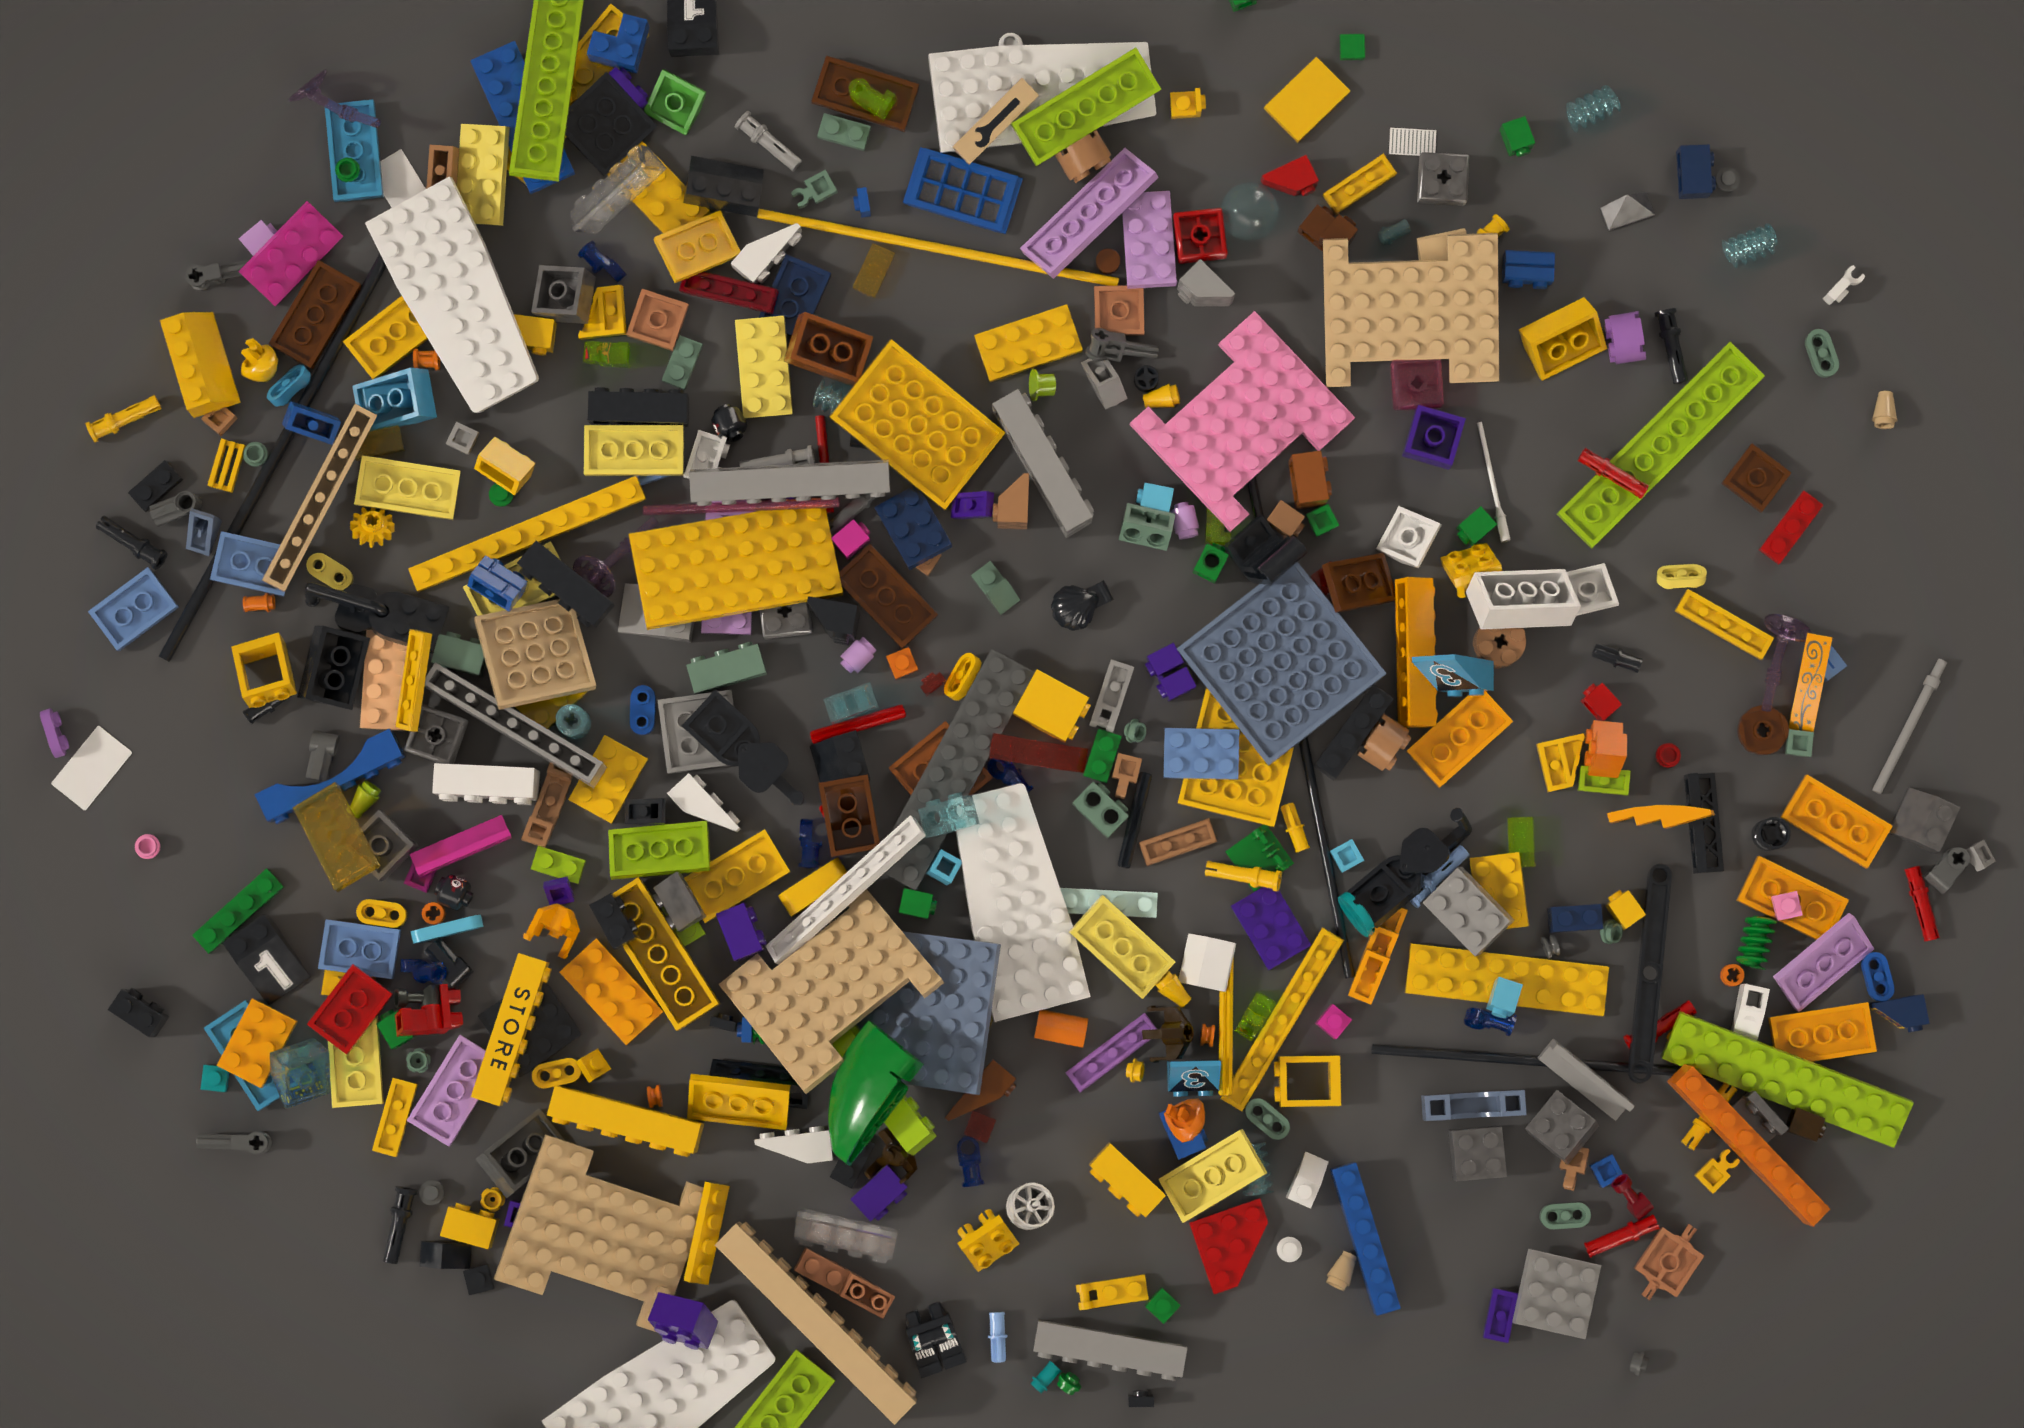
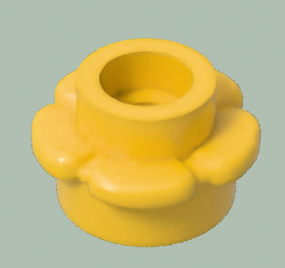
(1135, 1070)
(486, 1195)

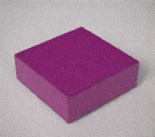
(422, 883)

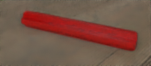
(859, 723)

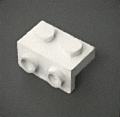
(706, 452)

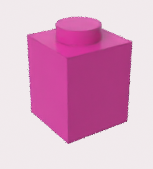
(851, 538)
(1333, 1021)

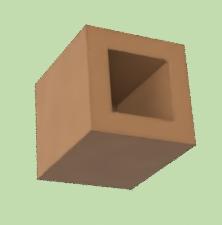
(1286, 520)

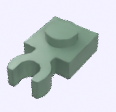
(818, 187)

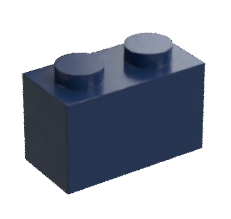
(1694, 171)
(1575, 918)

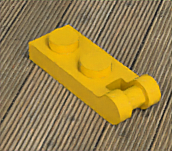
(1113, 1291)

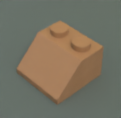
(1013, 505)

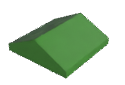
(675, 102)

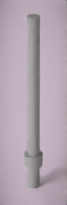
(1930, 683)

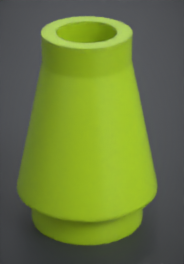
(364, 798)

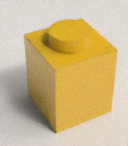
(1624, 908)

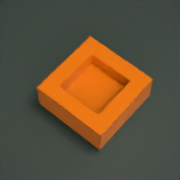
(902, 663)

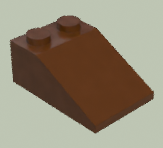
(849, 815)
(994, 1084)

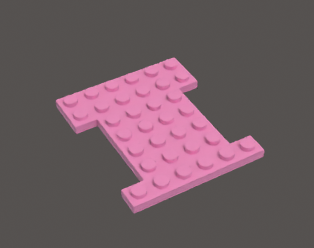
(1244, 419)

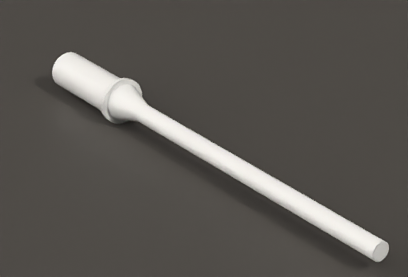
(1500, 516)

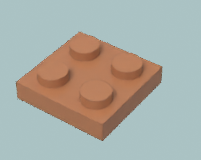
(1119, 309)
(657, 320)

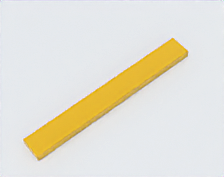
(1283, 1018)

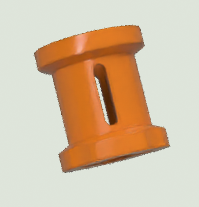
(426, 359)

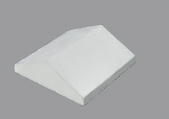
(1408, 537)
(1593, 588)
(1207, 962)

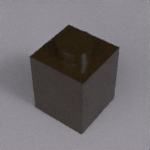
(1805, 1124)

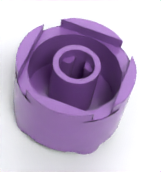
(1626, 338)

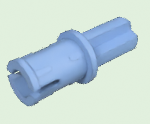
(997, 1337)

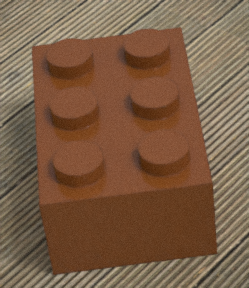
(828, 348)

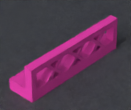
(460, 846)

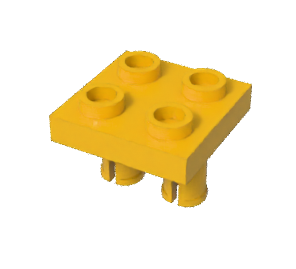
(1463, 564)
(987, 1242)

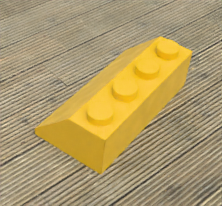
(200, 362)

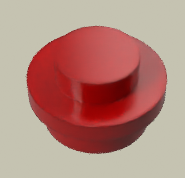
(1668, 755)

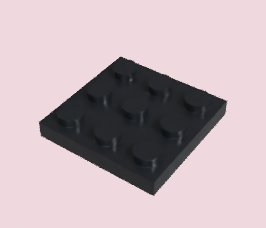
(606, 124)
(550, 1032)

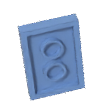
(244, 562)
(133, 609)
(1201, 753)
(366, 946)

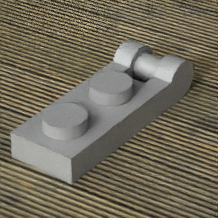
(1112, 695)

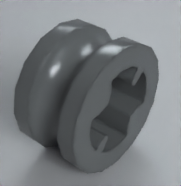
(1550, 946)

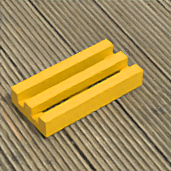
(217, 463)

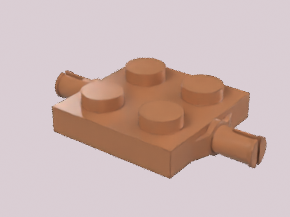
(1669, 1262)

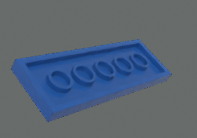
(501, 79)

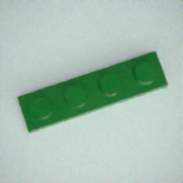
(238, 911)

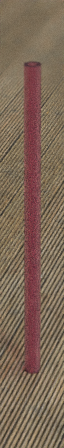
(739, 506)

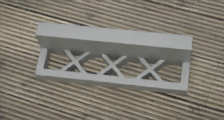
(1585, 1080)

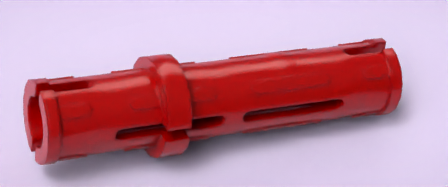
(1610, 471)
(1922, 904)
(1622, 1235)

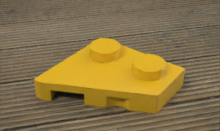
(606, 314)
(1560, 760)

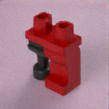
(434, 1013)

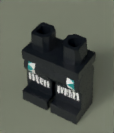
(930, 1333)

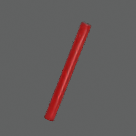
(822, 445)

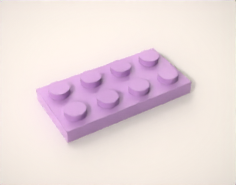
(1149, 241)
(1823, 962)
(448, 1096)

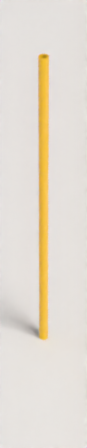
(931, 246)

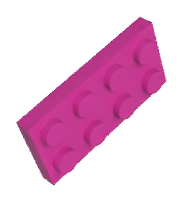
(291, 253)

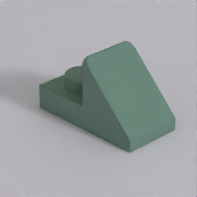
(995, 587)

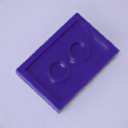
(1270, 926)

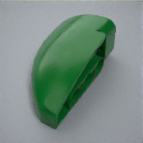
(867, 1089)

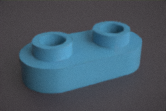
(289, 385)

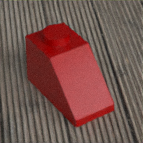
(1292, 178)

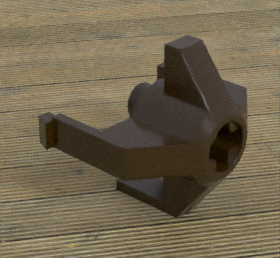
(1175, 1033)
(894, 1155)

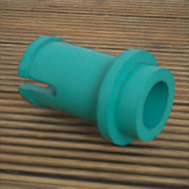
(1045, 1377)

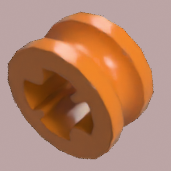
(428, 907)
(1724, 973)
(1207, 1035)
(654, 1096)

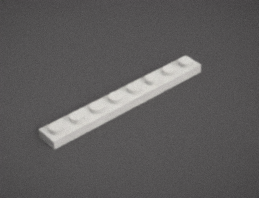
(846, 890)

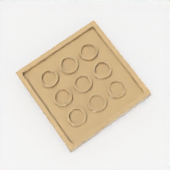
(534, 654)

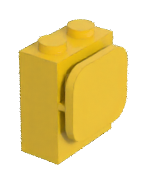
(1052, 706)

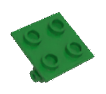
(1260, 850)

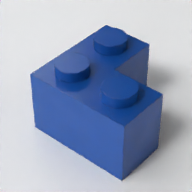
(621, 50)

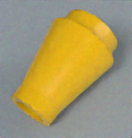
(1162, 397)
(1172, 988)

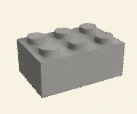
(1468, 911)

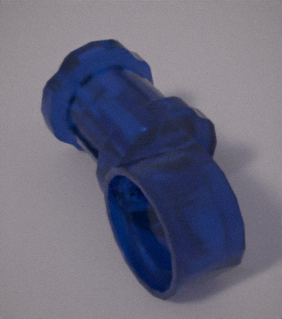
(599, 261)
(1010, 775)
(810, 849)
(423, 971)
(1481, 1019)
(967, 1161)

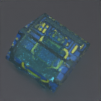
(301, 1072)

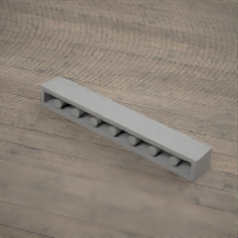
(789, 481)
(515, 725)

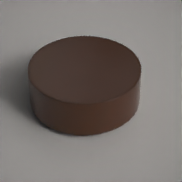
(1108, 261)

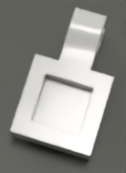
(1839, 291)

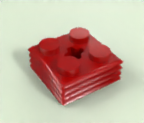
(1211, 224)

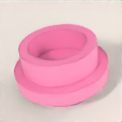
(147, 846)

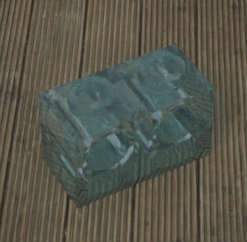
(851, 703)
(949, 818)

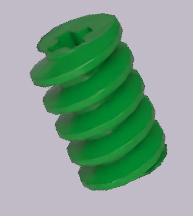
(1755, 941)

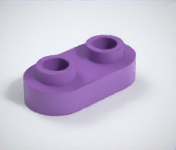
(57, 742)

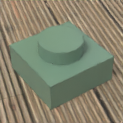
(1799, 743)

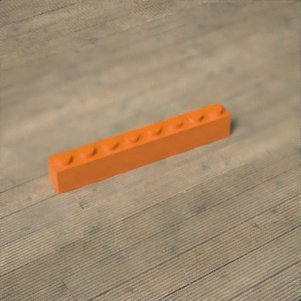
(1748, 1145)

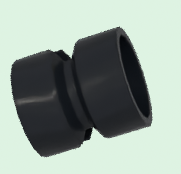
(1771, 834)

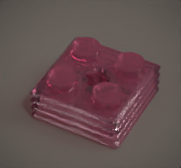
(1405, 395)

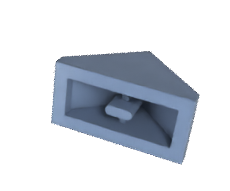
(202, 531)

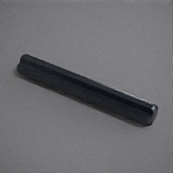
(1134, 820)

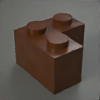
(1322, 225)

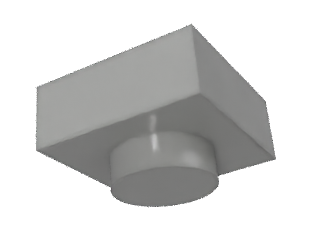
(462, 438)
(1980, 855)

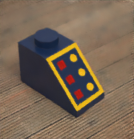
(1904, 1012)

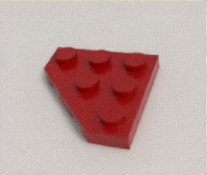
(1228, 1242)

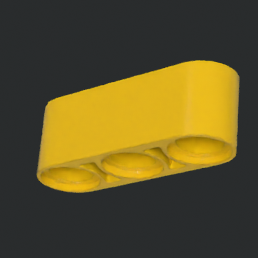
(812, 887)

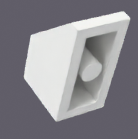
(1307, 1180)

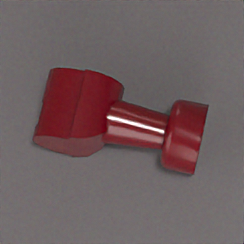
(1637, 1202)

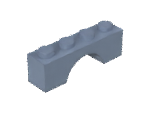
(1473, 1105)

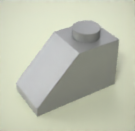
(1104, 382)

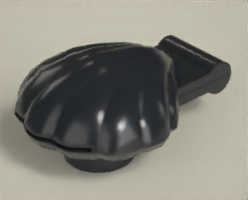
(1075, 606)

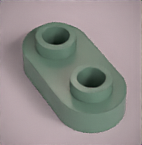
(1824, 353)
(1267, 1118)
(1564, 1215)

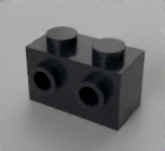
(613, 920)
(138, 1013)

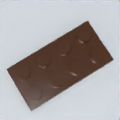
(834, 94)
(315, 314)
(886, 596)

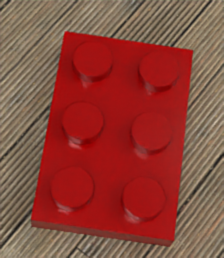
(350, 1009)

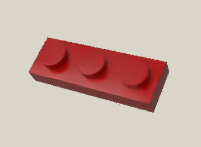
(1791, 527)

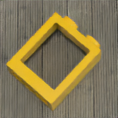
(257, 650)
(1334, 1078)

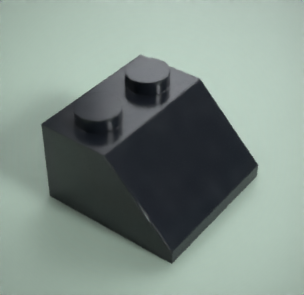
(839, 757)

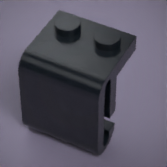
(1263, 553)

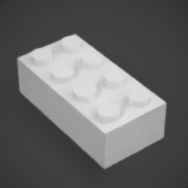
(1523, 599)
(486, 782)

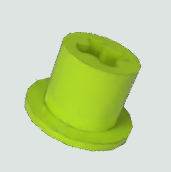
(1041, 385)

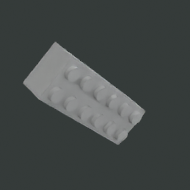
(1042, 463)

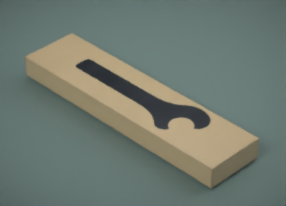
(995, 121)

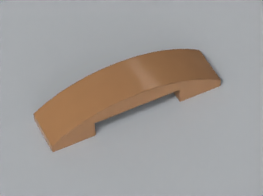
(548, 806)

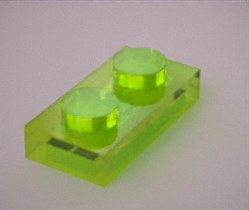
(1522, 839)

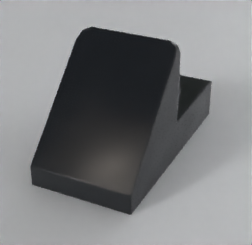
(645, 811)

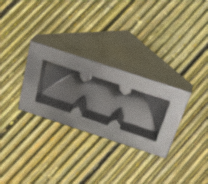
(1627, 210)

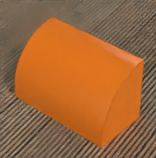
(1061, 1028)

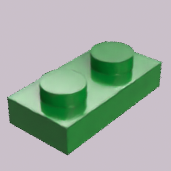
(1102, 756)

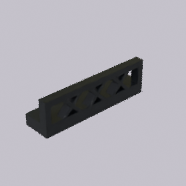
(1696, 828)
(760, 1073)

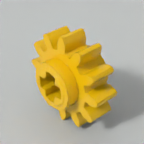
(372, 526)

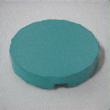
(1356, 914)

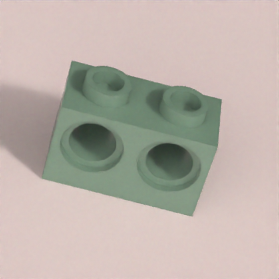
(1147, 526)
(1096, 813)

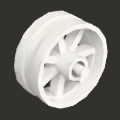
(1030, 1206)

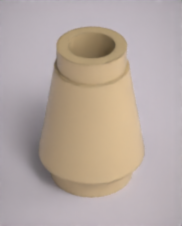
(1885, 412)
(1342, 1271)

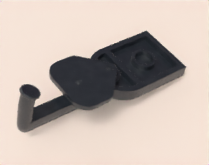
(362, 609)
(721, 730)
(1387, 890)

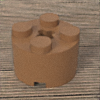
(1084, 155)
(1487, 648)
(1384, 743)

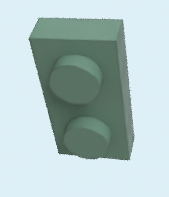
(844, 132)
(682, 362)

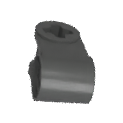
(1944, 871)

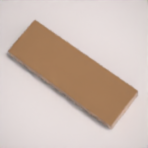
(1177, 842)

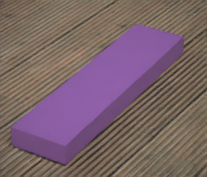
(1110, 1053)

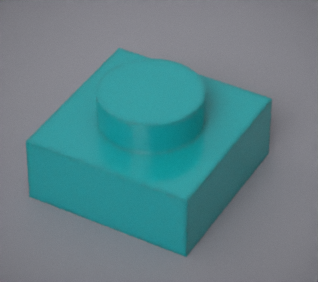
(214, 1078)

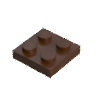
(1756, 478)

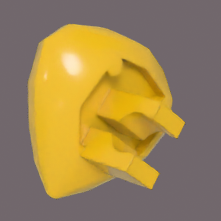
(260, 362)

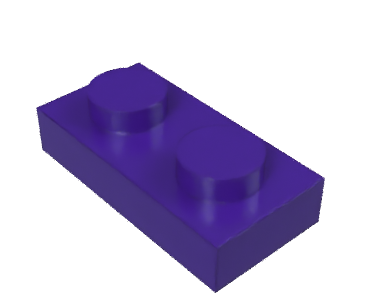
(972, 505)
(1500, 1315)

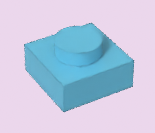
(1346, 855)

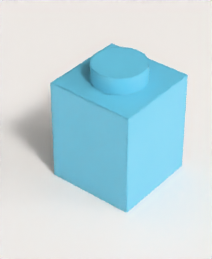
(1155, 497)
(944, 867)
(1504, 997)

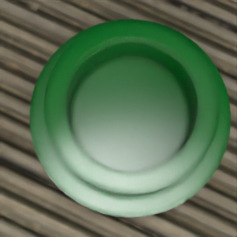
(347, 170)
(500, 496)
(1069, 1383)

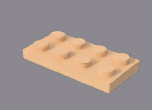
(382, 683)

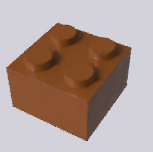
(1309, 480)

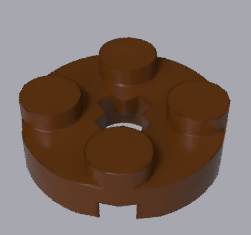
(1755, 742)

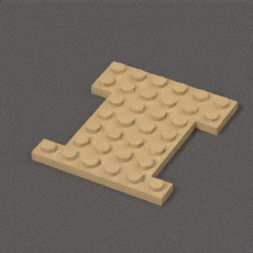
(1414, 309)
(828, 988)
(596, 1231)

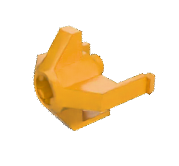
(559, 922)

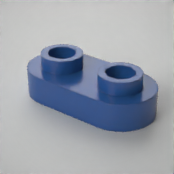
(642, 710)
(1880, 975)

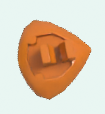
(1186, 1119)

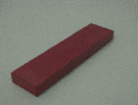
(731, 291)

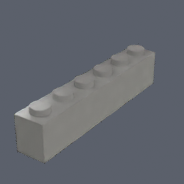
(1110, 1348)

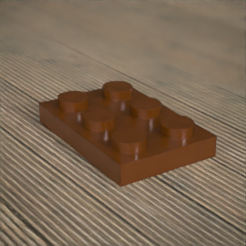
(1359, 582)

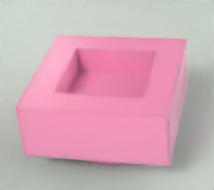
(1786, 905)

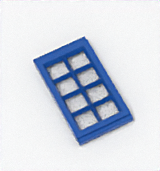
(962, 190)

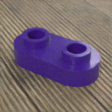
(622, 77)

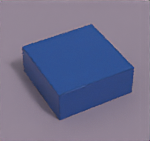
(1606, 1170)

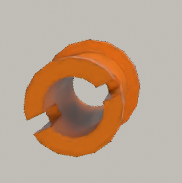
(256, 603)

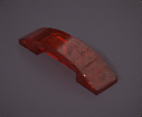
(1038, 753)

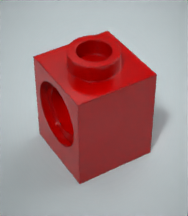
(1600, 701)

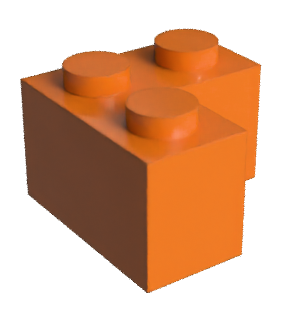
(1606, 749)

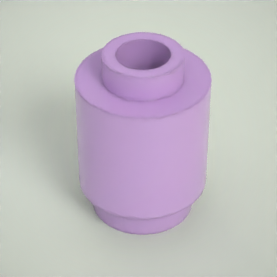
(1185, 520)
(857, 655)

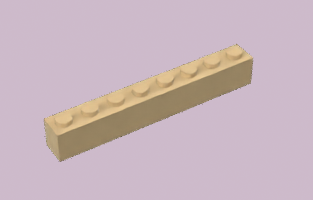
(319, 498)

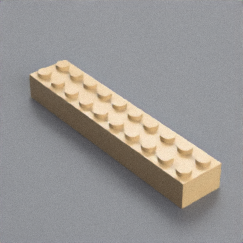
(816, 1322)

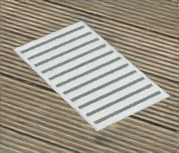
(1411, 141)

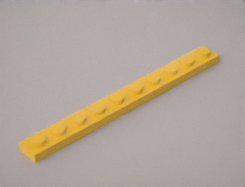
(527, 532)

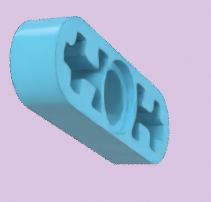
(447, 929)

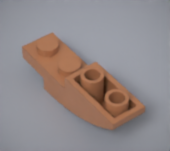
(844, 1282)

